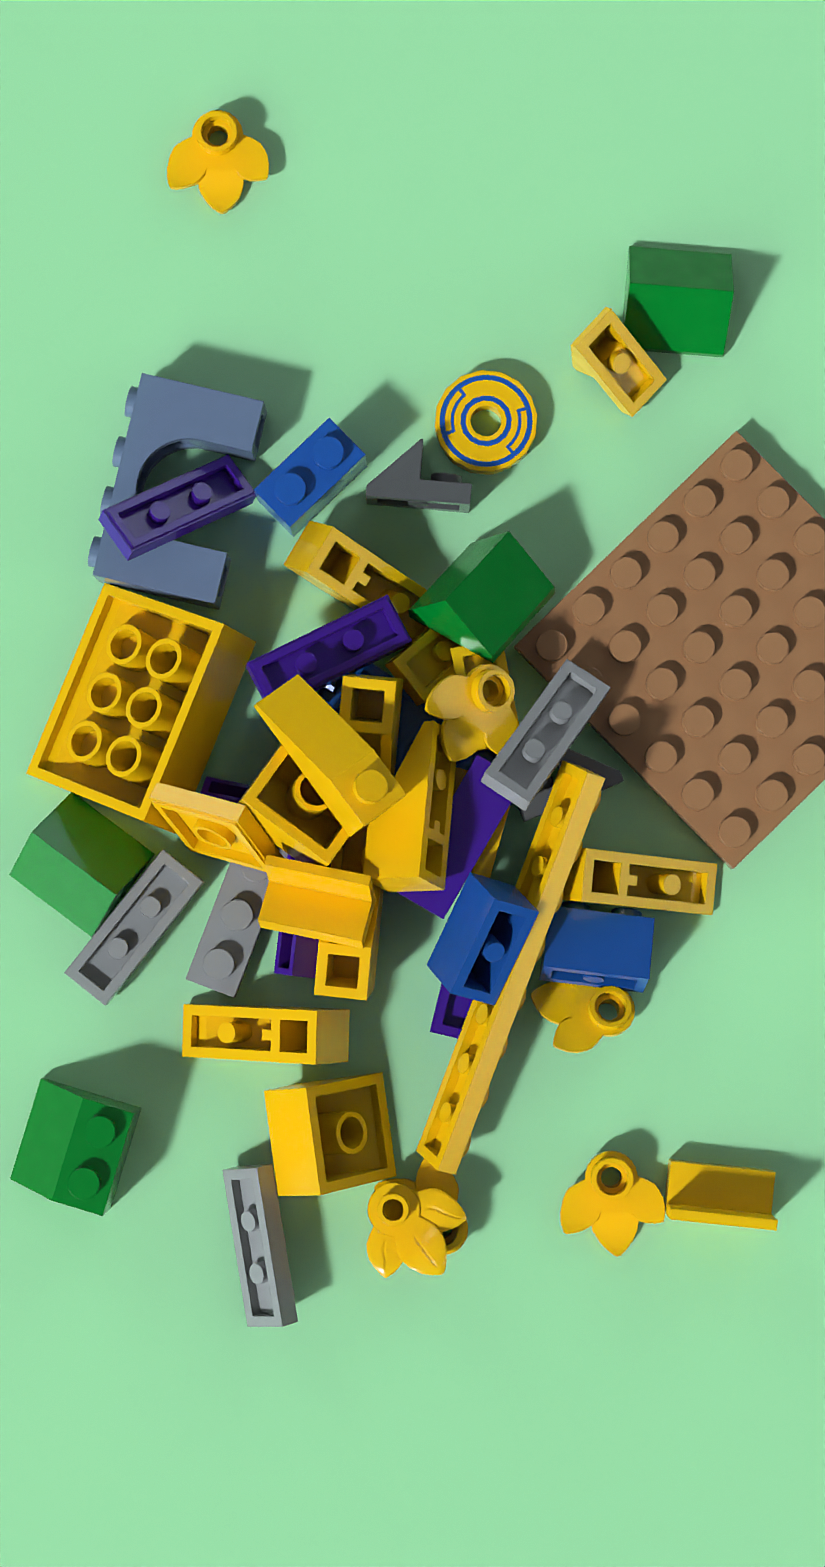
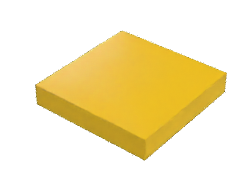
(214, 826)

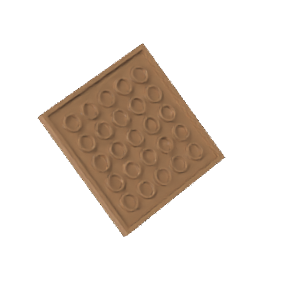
(709, 649)

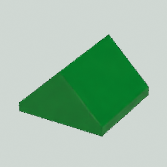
(678, 300)
(485, 596)
(80, 863)

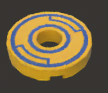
(485, 392)

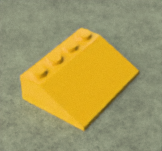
(140, 703)

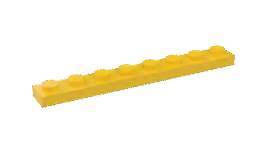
(487, 1026)

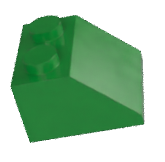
(75, 1146)

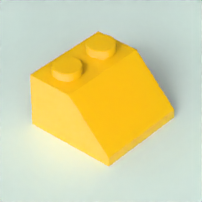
(293, 812)
(330, 1134)

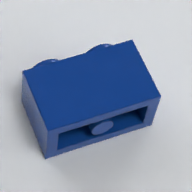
(311, 477)
(482, 939)
(598, 947)

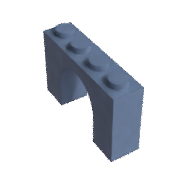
(165, 420)

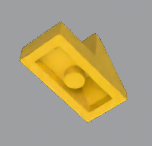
(616, 362)

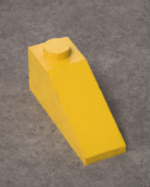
(352, 572)
(330, 754)
(411, 839)
(642, 882)
(266, 1033)

